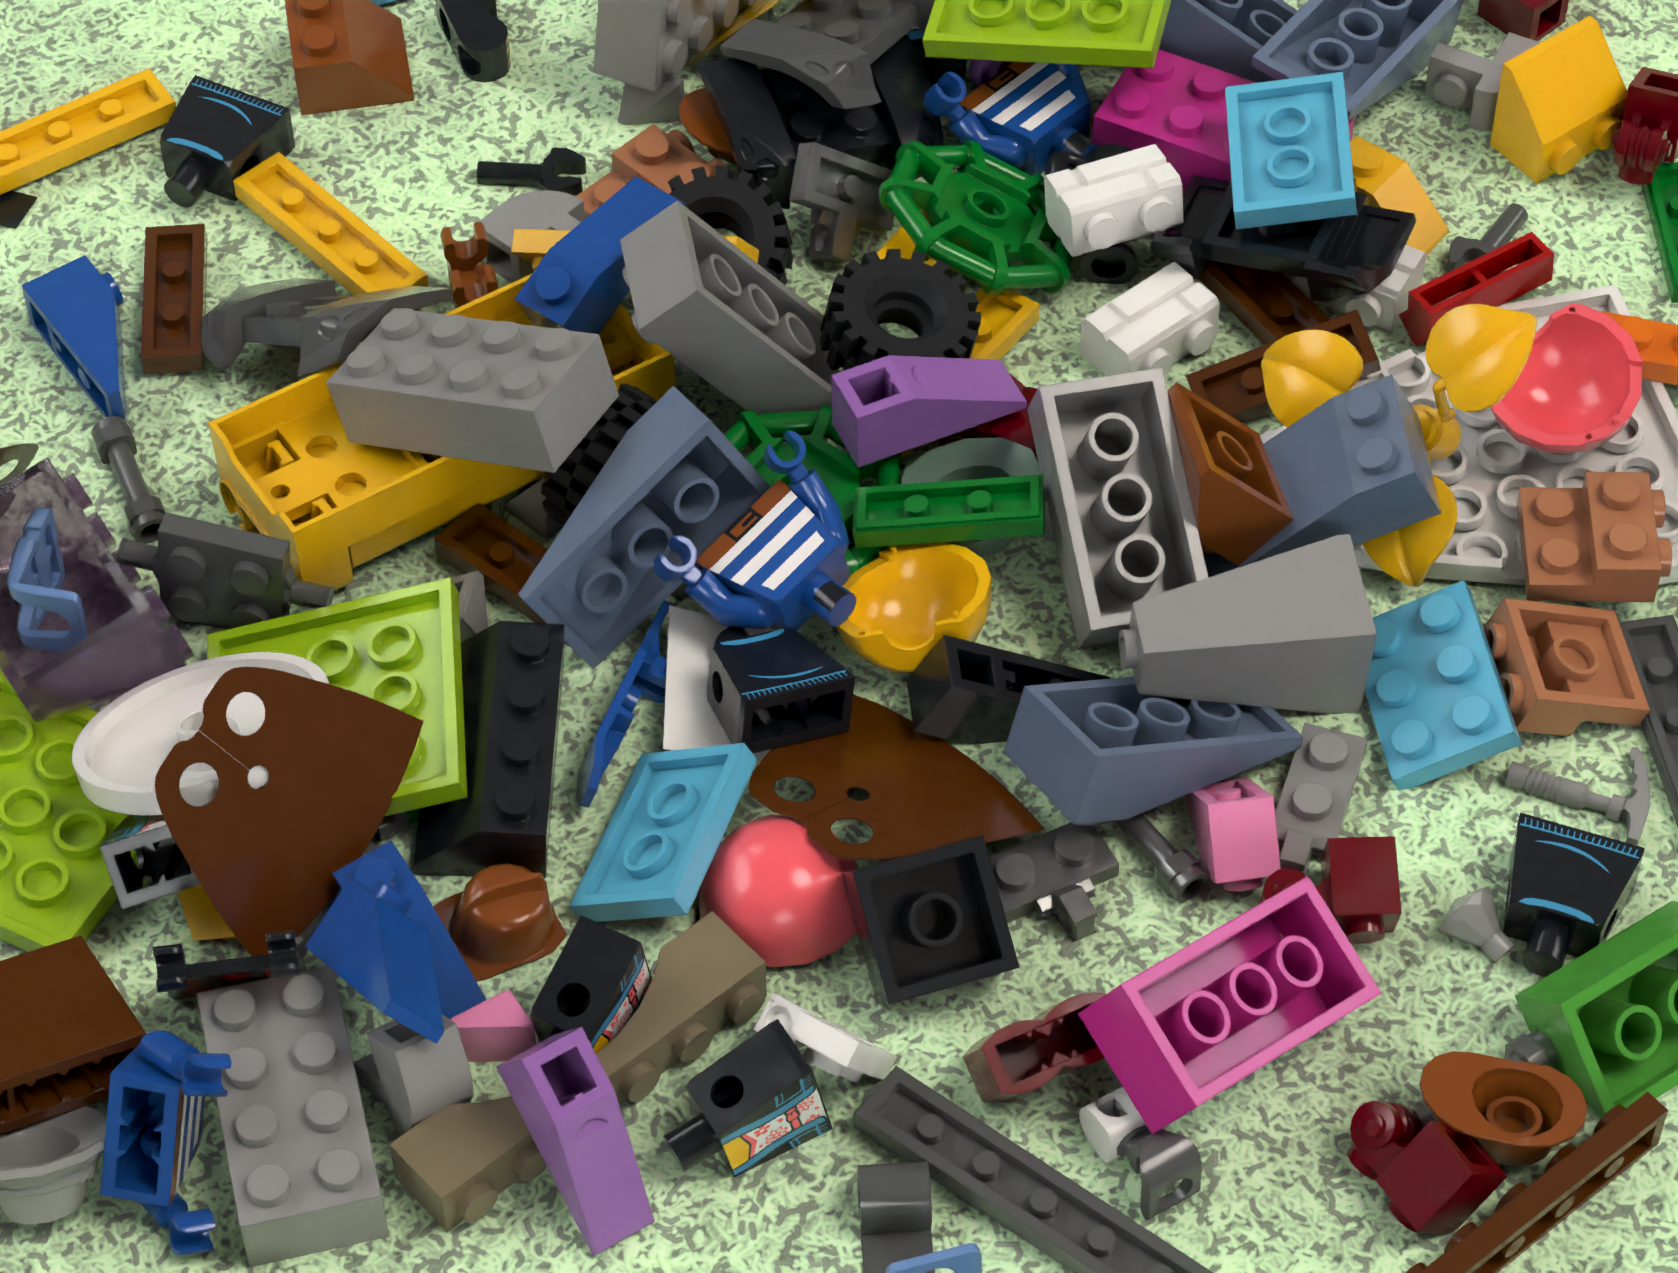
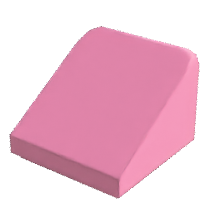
(495, 1029)

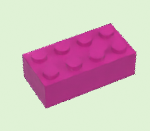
(1178, 109)
(1228, 1004)

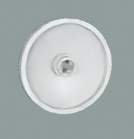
(134, 734)

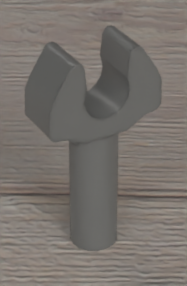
(1499, 234)

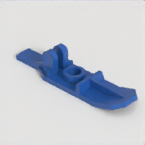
(644, 678)

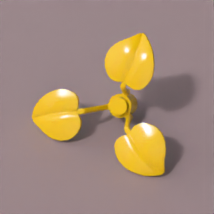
(1478, 360)

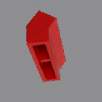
(1533, 270)

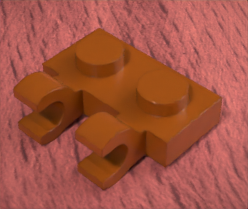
(466, 275)

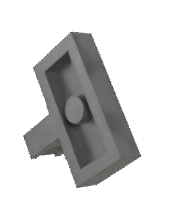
(842, 199)
(1055, 877)

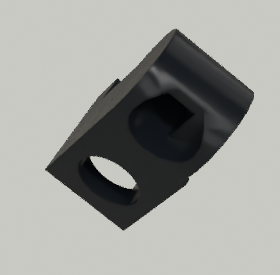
(476, 37)

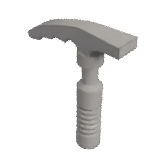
(1577, 795)

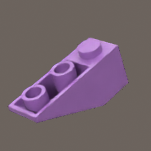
(917, 400)
(580, 1135)

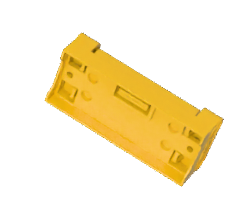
(348, 502)

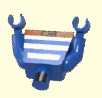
(1019, 112)
(775, 559)
(156, 1130)

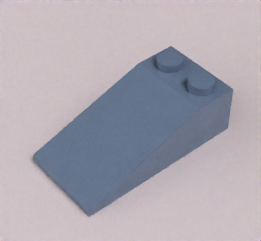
(1224, 32)
(1367, 40)
(1349, 470)
(661, 481)
(1120, 753)

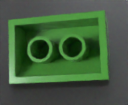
(1615, 1013)

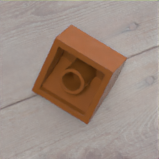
(347, 55)
(1228, 478)

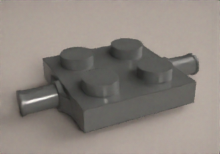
(222, 573)

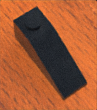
(974, 689)

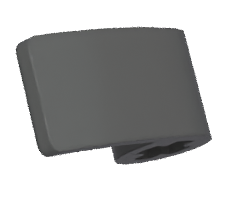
(894, 1213)

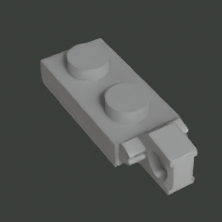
(1317, 793)

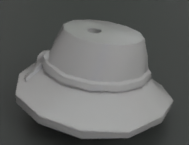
(49, 1165)

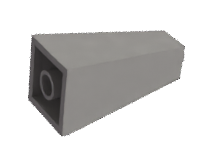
(1261, 634)

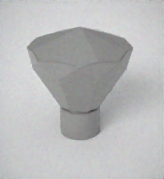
(1475, 921)

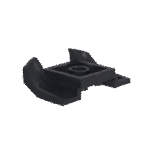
(774, 112)
(1333, 253)

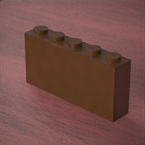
(59, 1032)

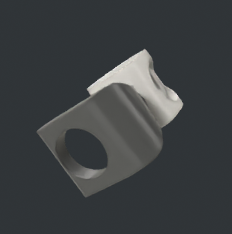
(1163, 1158)

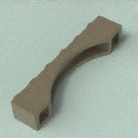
(476, 1150)

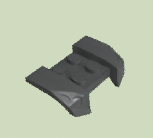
(830, 44)
(304, 316)

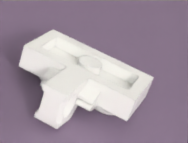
(827, 1043)

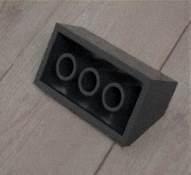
(510, 747)

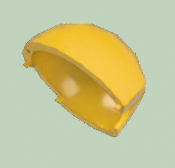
(913, 600)

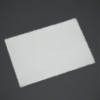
(687, 713)

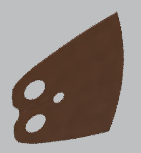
(915, 782)
(330, 783)

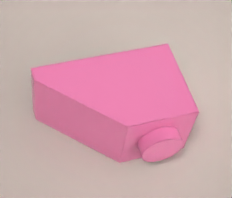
(1235, 832)

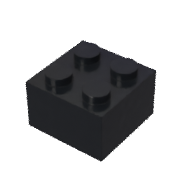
(930, 920)

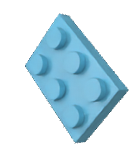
(1290, 151)
(1436, 688)
(664, 833)

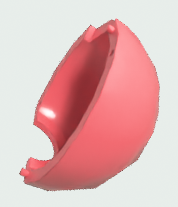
(1574, 384)
(779, 892)

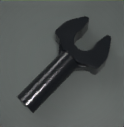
(537, 175)

